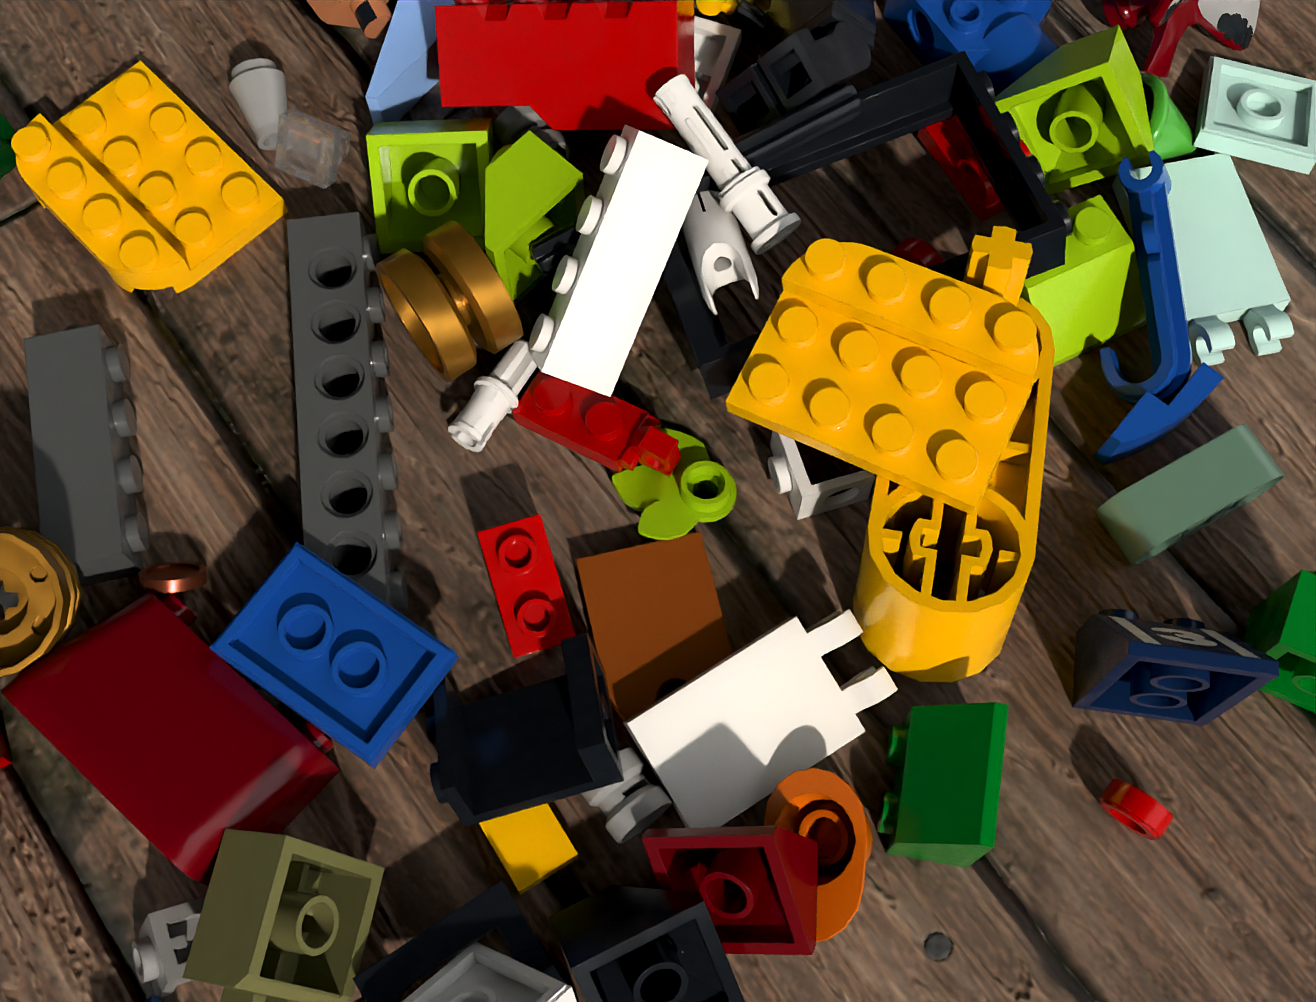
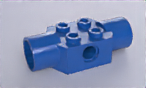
(996, 34)

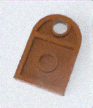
(653, 618)

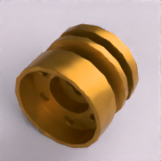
(46, 593)

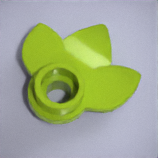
(670, 502)

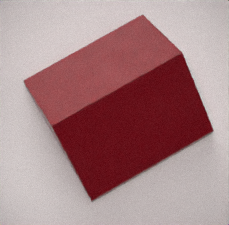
(751, 879)

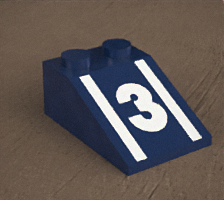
(1164, 668)

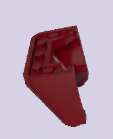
(172, 732)

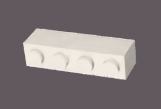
(616, 260)

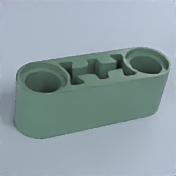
(1189, 494)

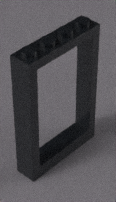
(888, 112)

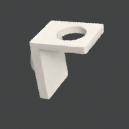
(806, 499)

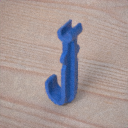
(1159, 286)

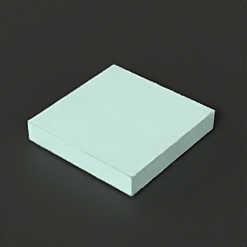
(1257, 115)

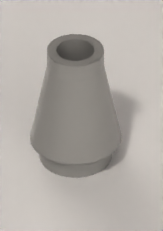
(261, 98)

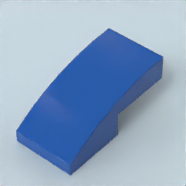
(1153, 419)

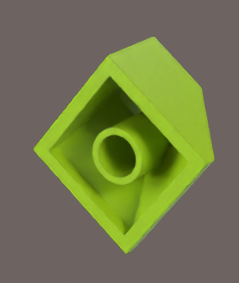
(1082, 111)

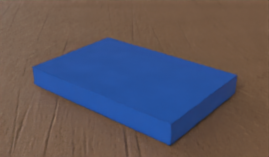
(335, 654)

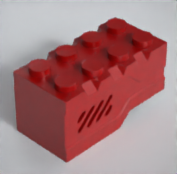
(566, 59)

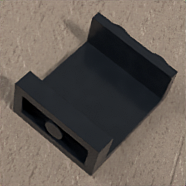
(526, 741)

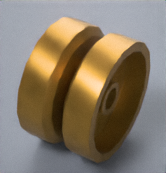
(450, 300)

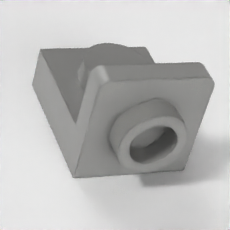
(165, 946)

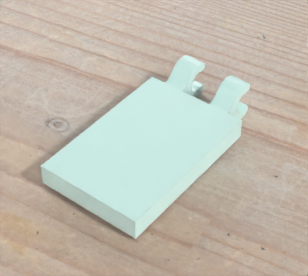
(1220, 258)

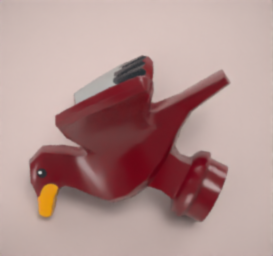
(1227, 20)

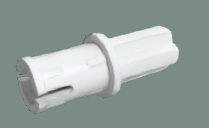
(493, 397)

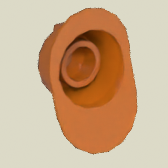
(829, 812)

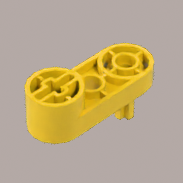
(989, 550)

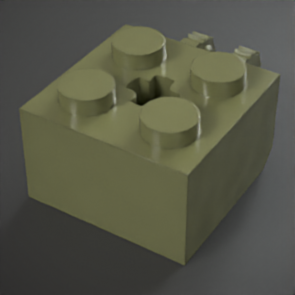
(283, 920)

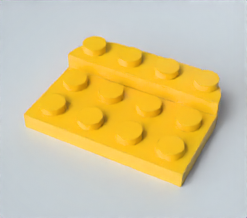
(145, 184)
(891, 370)

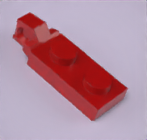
(596, 425)

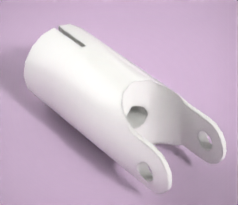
(716, 247)

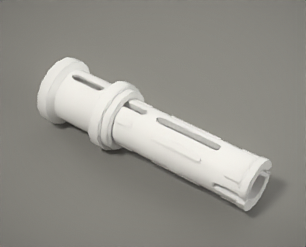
(741, 186)

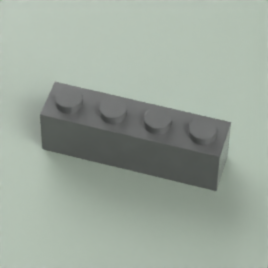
(84, 452)

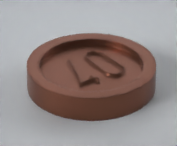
(172, 577)

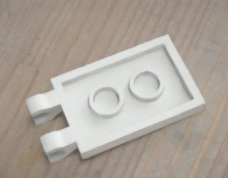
(755, 719)

